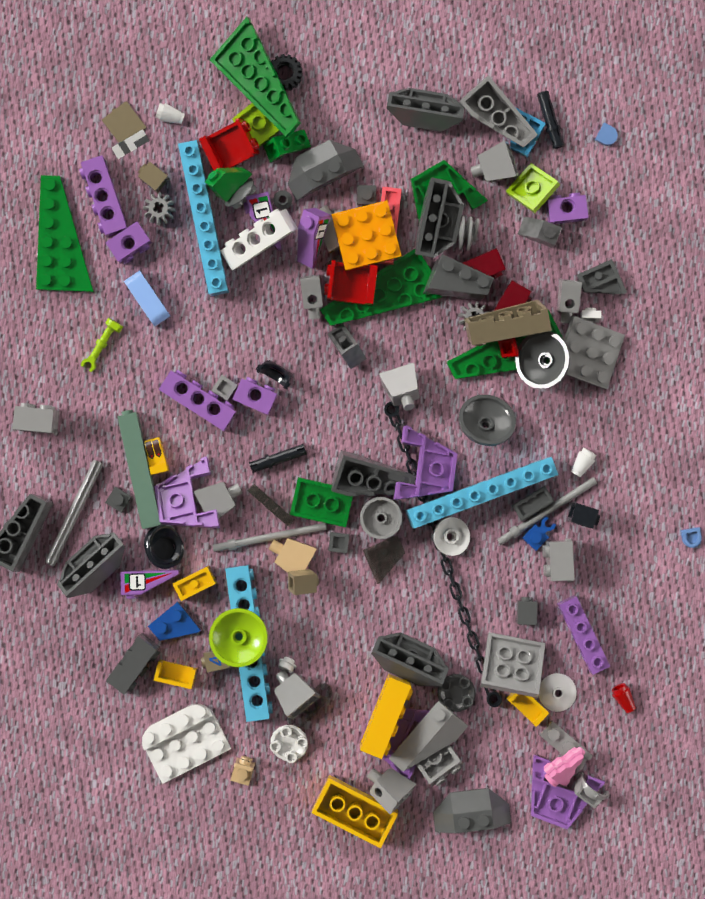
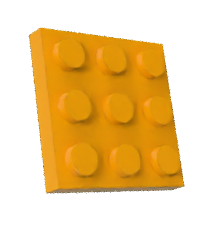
(366, 235)

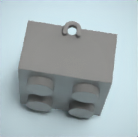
(35, 419)
(558, 560)

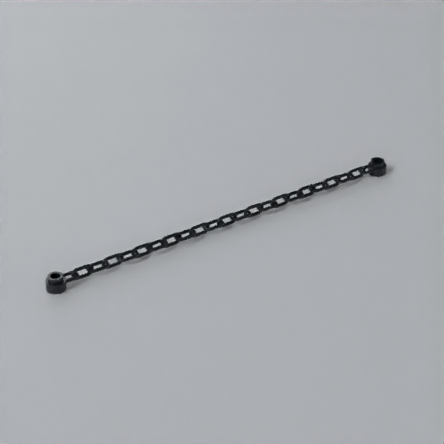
(470, 633)

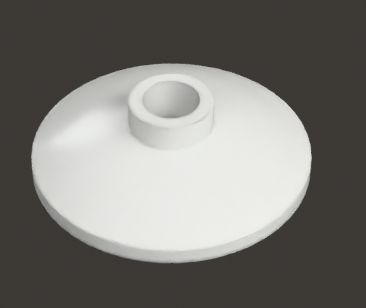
(460, 536)
(550, 685)

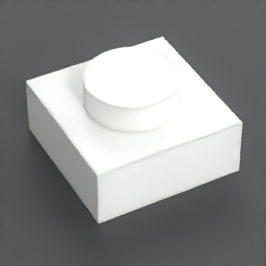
(591, 315)

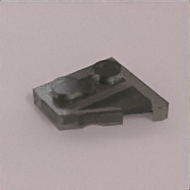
(384, 556)

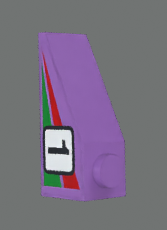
(259, 207)
(311, 235)
(138, 582)

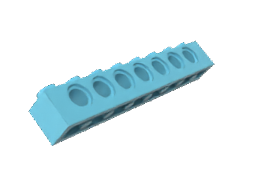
(203, 218)
(481, 492)
(252, 711)

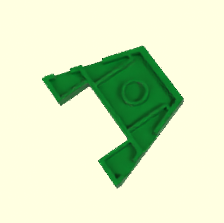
(444, 172)

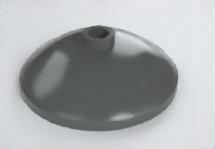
(532, 360)
(487, 411)

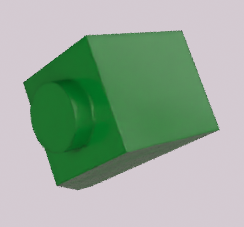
(227, 181)

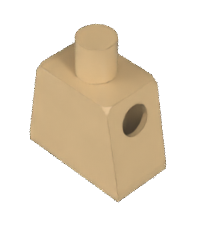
(292, 555)

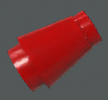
(623, 696)

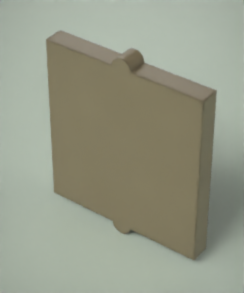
(123, 122)

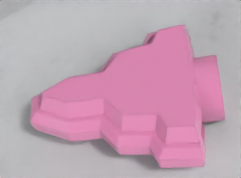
(564, 767)

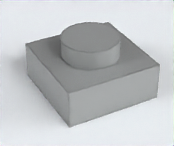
(224, 387)

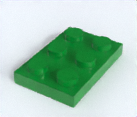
(317, 502)

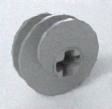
(467, 231)

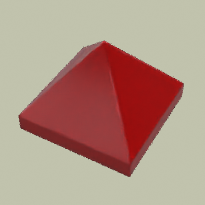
(508, 347)

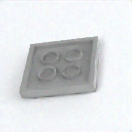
(592, 351)
(513, 665)

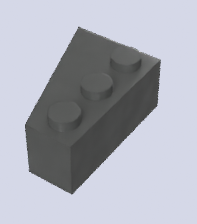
(457, 280)
(133, 664)

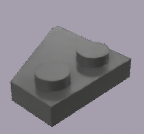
(602, 279)

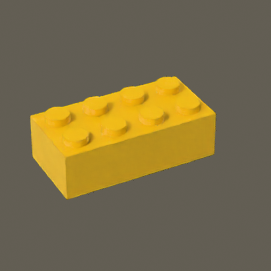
(385, 716)
(353, 811)

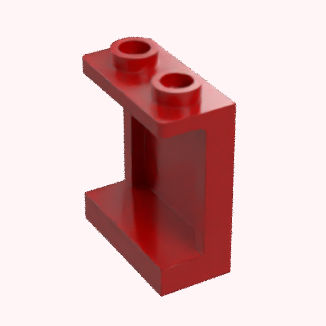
(230, 145)
(351, 286)

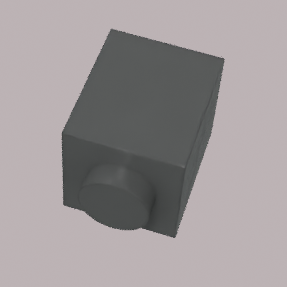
(526, 611)

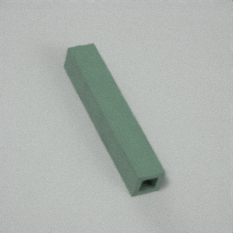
(139, 468)

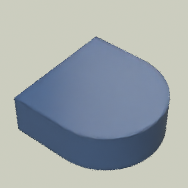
(606, 135)
(691, 537)

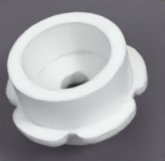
(287, 664)

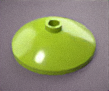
(234, 651)

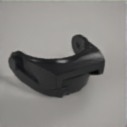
(265, 369)

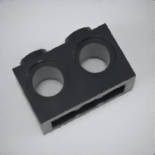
(583, 515)

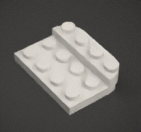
(184, 741)

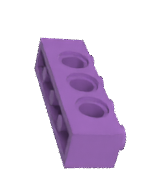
(94, 167)
(170, 388)
(583, 634)

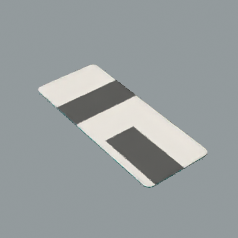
(130, 144)

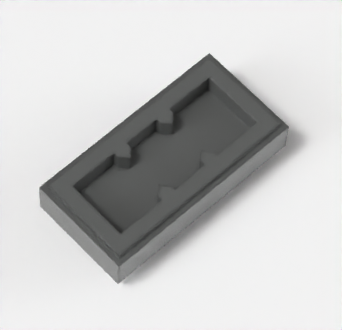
(533, 503)

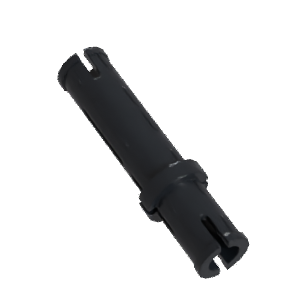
(553, 128)
(277, 458)

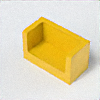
(194, 583)
(175, 674)
(528, 707)

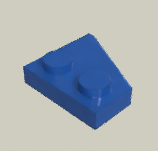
(173, 624)

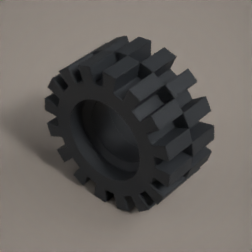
(294, 65)

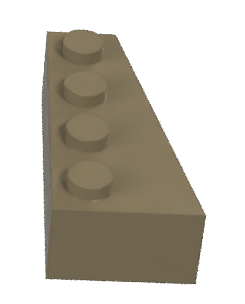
(508, 323)

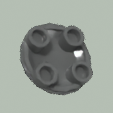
(237, 198)
(456, 692)

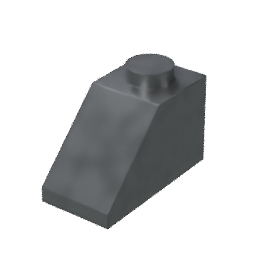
(539, 231)
(347, 346)

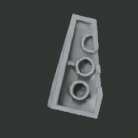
(495, 110)
(432, 734)

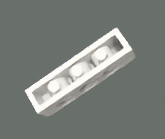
(283, 226)

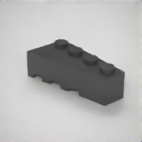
(21, 531)

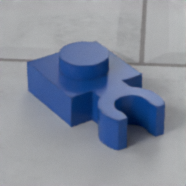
(536, 535)

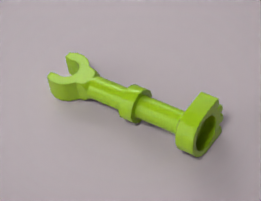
(102, 342)

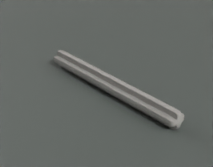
(74, 512)

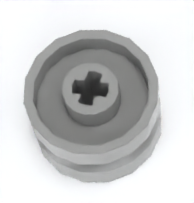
(376, 528)

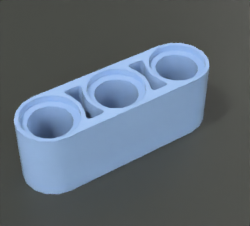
(147, 298)

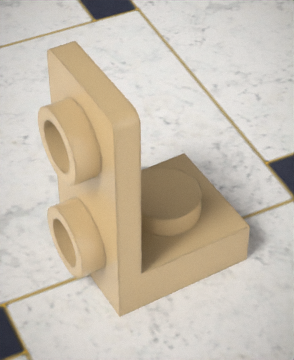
(243, 770)

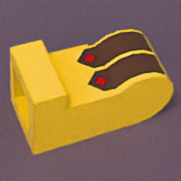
(156, 456)

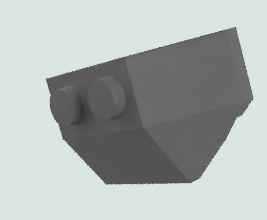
(425, 109)
(322, 167)
(438, 219)
(91, 565)
(410, 659)
(471, 812)

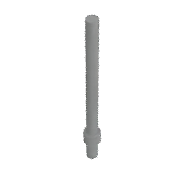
(515, 531)
(233, 544)

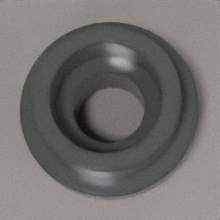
(285, 205)

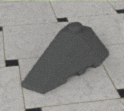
(364, 476)

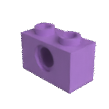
(557, 215)
(133, 232)
(244, 391)

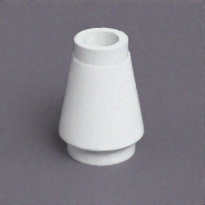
(169, 114)
(583, 461)

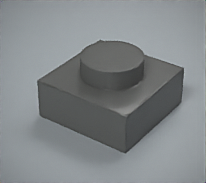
(366, 194)
(118, 499)
(338, 542)

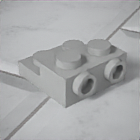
(440, 765)

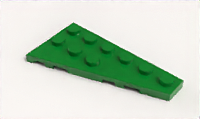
(251, 71)
(59, 250)
(395, 288)
(488, 358)

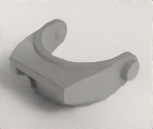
(586, 793)

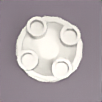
(289, 743)

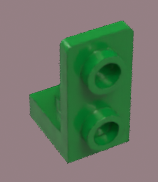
(283, 145)

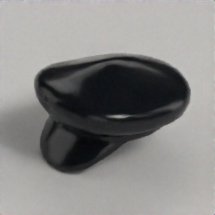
(160, 547)

